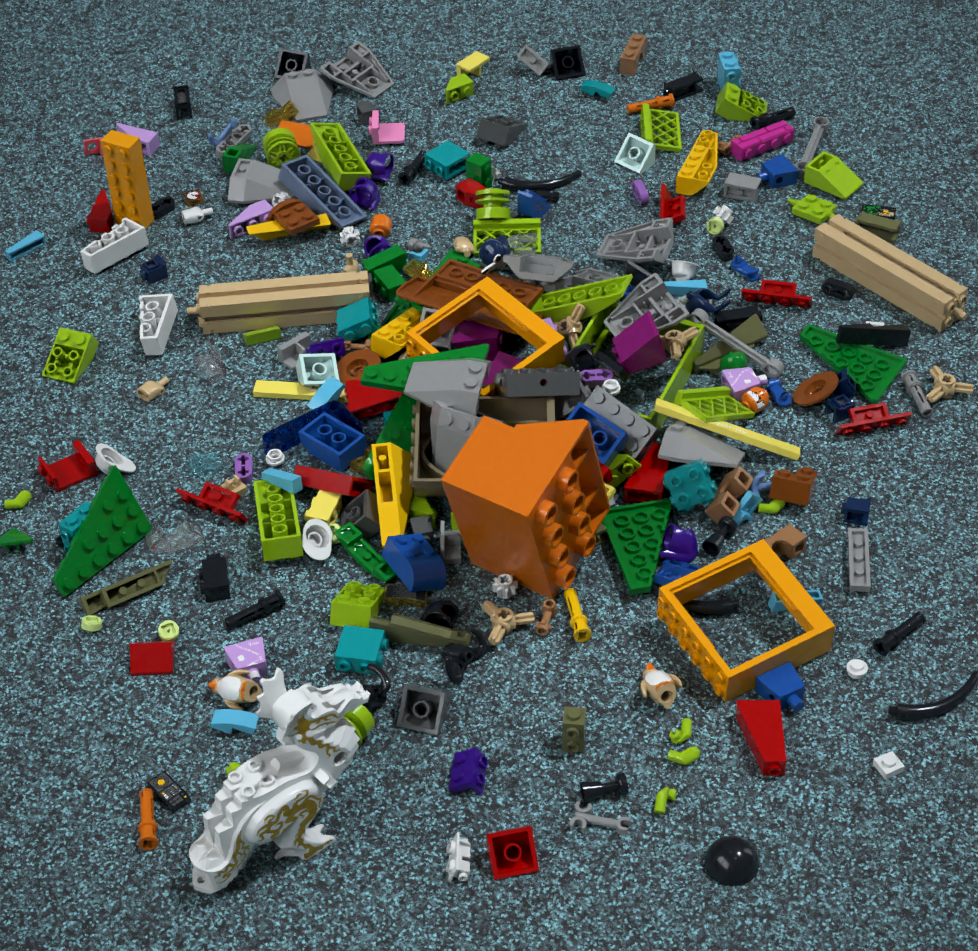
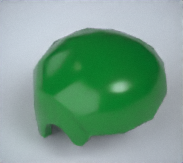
(733, 361)

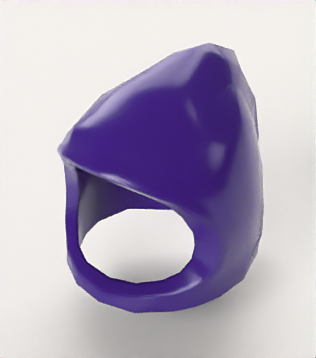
(377, 167)
(365, 193)
(375, 244)
(681, 545)

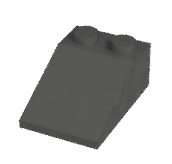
(500, 130)

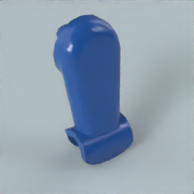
(740, 265)
(780, 396)

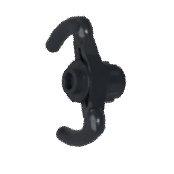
(459, 656)
(378, 693)

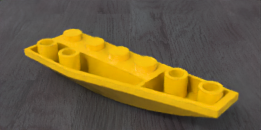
(699, 164)
(393, 335)
(392, 488)

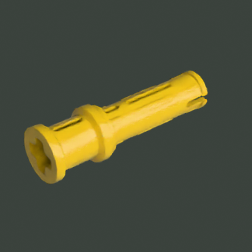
(578, 620)

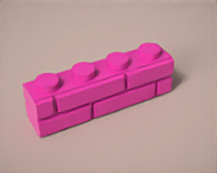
(762, 140)

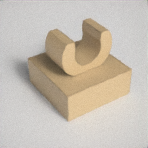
(235, 485)

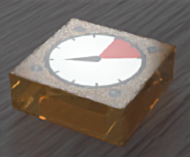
(193, 197)

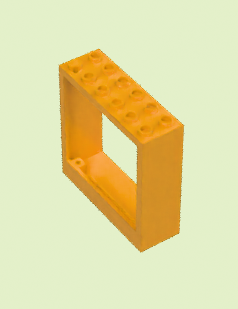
(507, 309)
(736, 681)

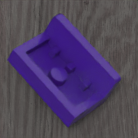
(329, 346)
(468, 771)

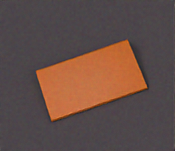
(301, 132)

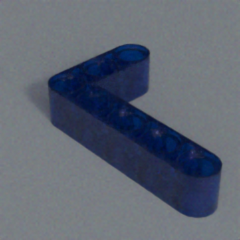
(286, 435)

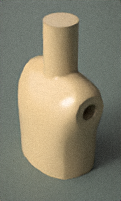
(464, 246)
(352, 265)
(152, 389)

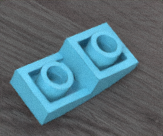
(327, 392)
(229, 718)

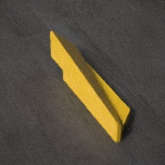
(273, 229)

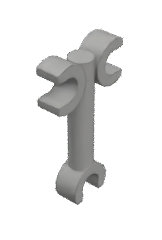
(584, 816)

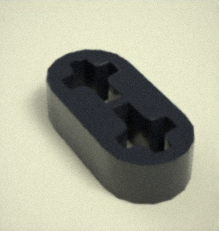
(163, 207)
(723, 248)
(838, 289)

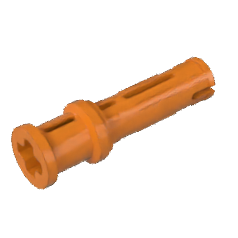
(658, 103)
(147, 825)

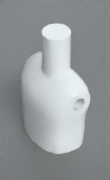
(195, 214)

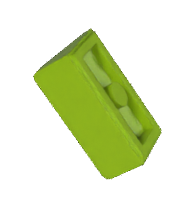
(262, 335)

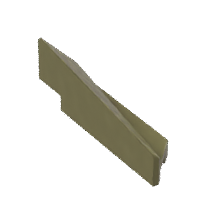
(748, 332)
(125, 589)
(418, 632)

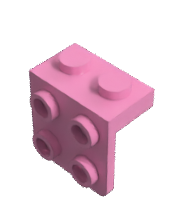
(385, 132)

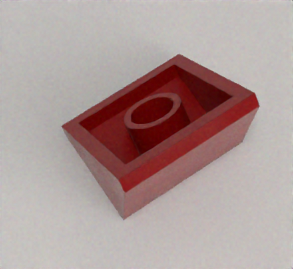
(152, 657)
(512, 852)

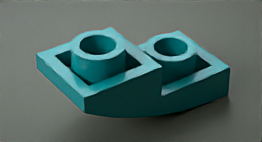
(591, 87)

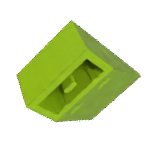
(738, 104)
(831, 176)
(70, 355)
(356, 604)

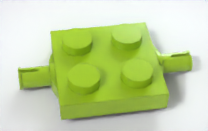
(813, 208)

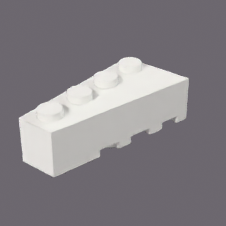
(114, 246)
(156, 320)

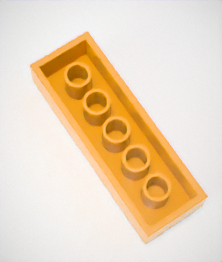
(127, 178)

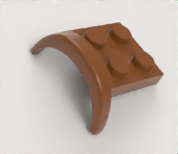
(293, 216)

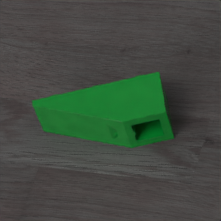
(235, 152)

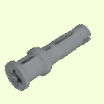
(914, 388)

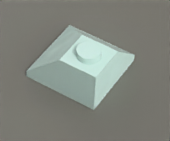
(316, 368)

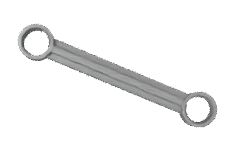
(820, 126)
(738, 345)

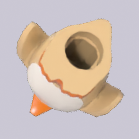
(659, 685)
(235, 689)

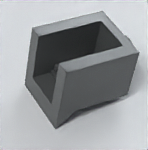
(364, 111)
(424, 526)

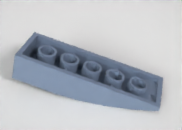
(319, 192)

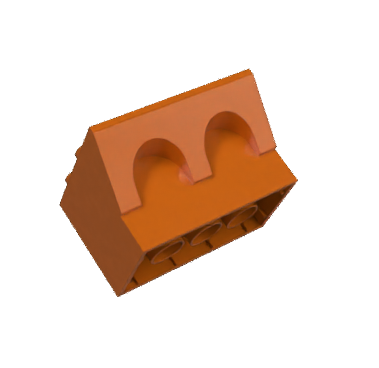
(528, 500)

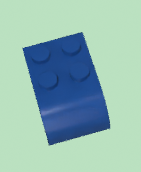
(606, 436)
(332, 441)
(415, 562)

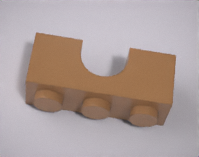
(634, 50)
(730, 488)
(787, 542)

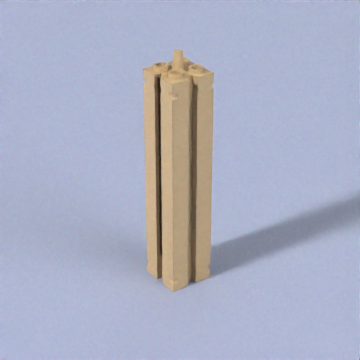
(890, 272)
(277, 301)

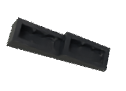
(873, 335)

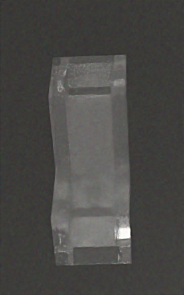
(523, 243)
(181, 538)

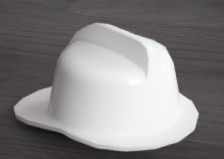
(683, 269)
(108, 457)
(317, 539)

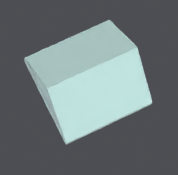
(636, 154)

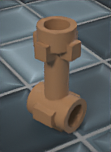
(724, 148)
(349, 345)
(550, 610)

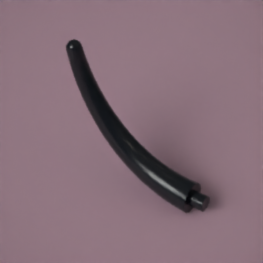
(515, 185)
(706, 607)
(923, 711)

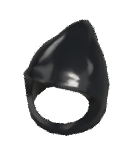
(581, 357)
(442, 613)

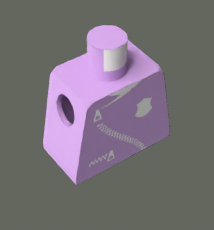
(741, 381)
(248, 656)

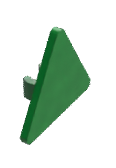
(14, 537)

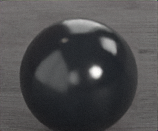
(731, 861)

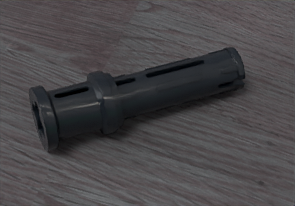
(766, 118)
(411, 170)
(263, 606)
(893, 637)

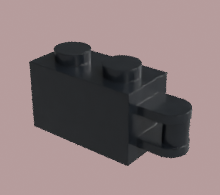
(215, 578)

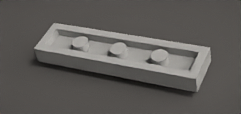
(858, 560)

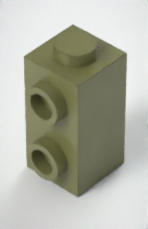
(574, 729)

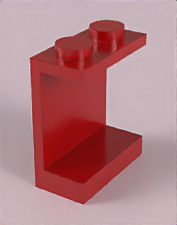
(68, 470)

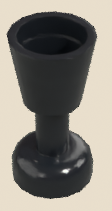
(714, 543)
(594, 789)

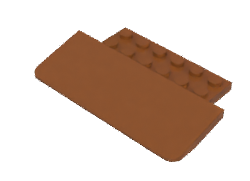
(456, 278)

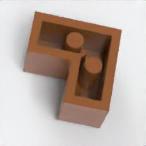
(793, 487)

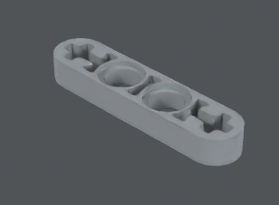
(238, 136)

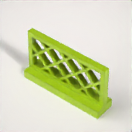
(648, 128)
(508, 227)
(712, 404)

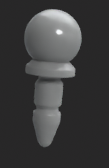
(416, 244)

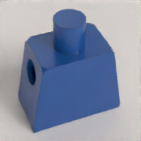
(778, 172)
(783, 685)

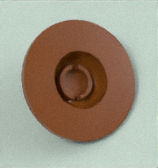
(353, 364)
(815, 388)

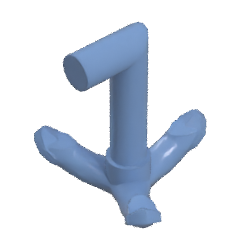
(225, 133)
(757, 487)

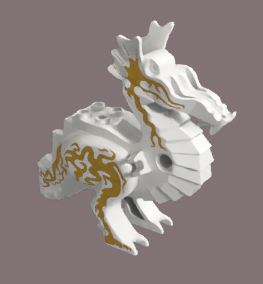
(282, 787)

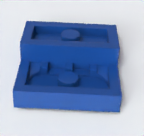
(673, 570)

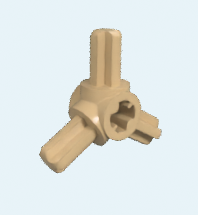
(571, 326)
(676, 340)
(946, 385)
(504, 620)

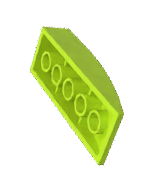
(338, 155)
(593, 296)
(277, 522)

